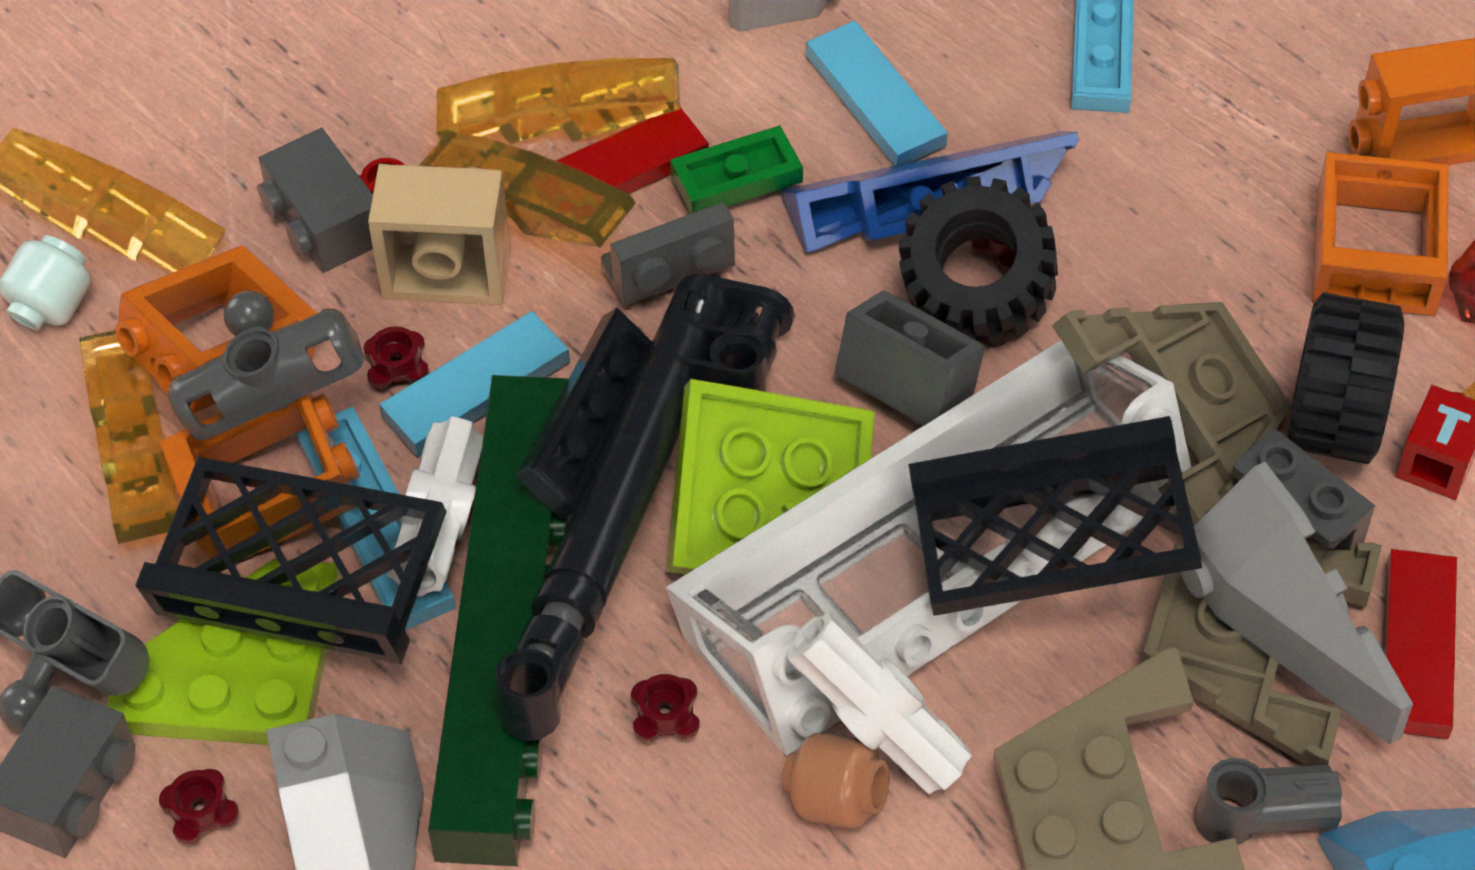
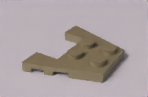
(1217, 378)
(1238, 676)
(1079, 788)

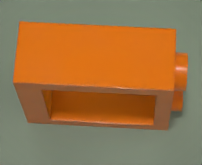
(1413, 78)
(1379, 276)
(153, 308)
(306, 412)

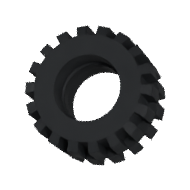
(972, 215)
(1346, 377)

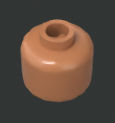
(836, 780)

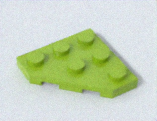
(751, 460)
(227, 681)

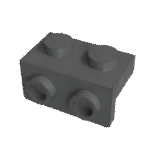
(668, 253)
(1331, 505)

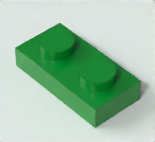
(737, 170)

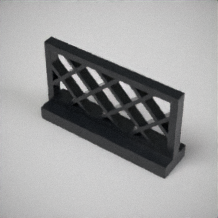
(1046, 476)
(281, 611)

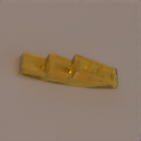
(573, 95)
(540, 193)
(105, 201)
(128, 439)

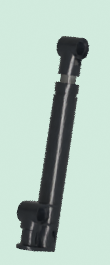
(704, 336)

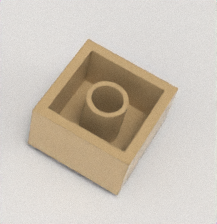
(440, 234)

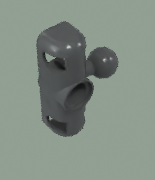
(262, 367)
(66, 638)

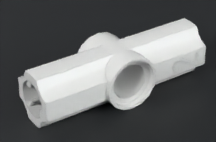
(446, 477)
(878, 703)

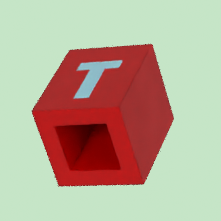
(1440, 443)

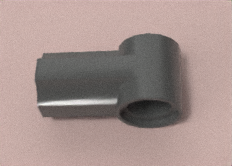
(1269, 800)

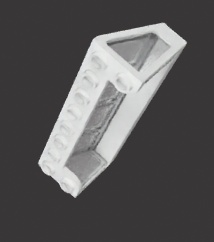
(861, 545)

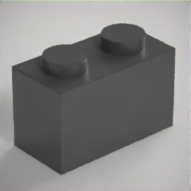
(318, 199)
(907, 358)
(62, 770)

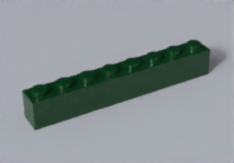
(481, 769)

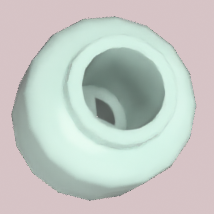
(44, 282)

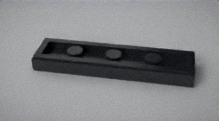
(584, 414)

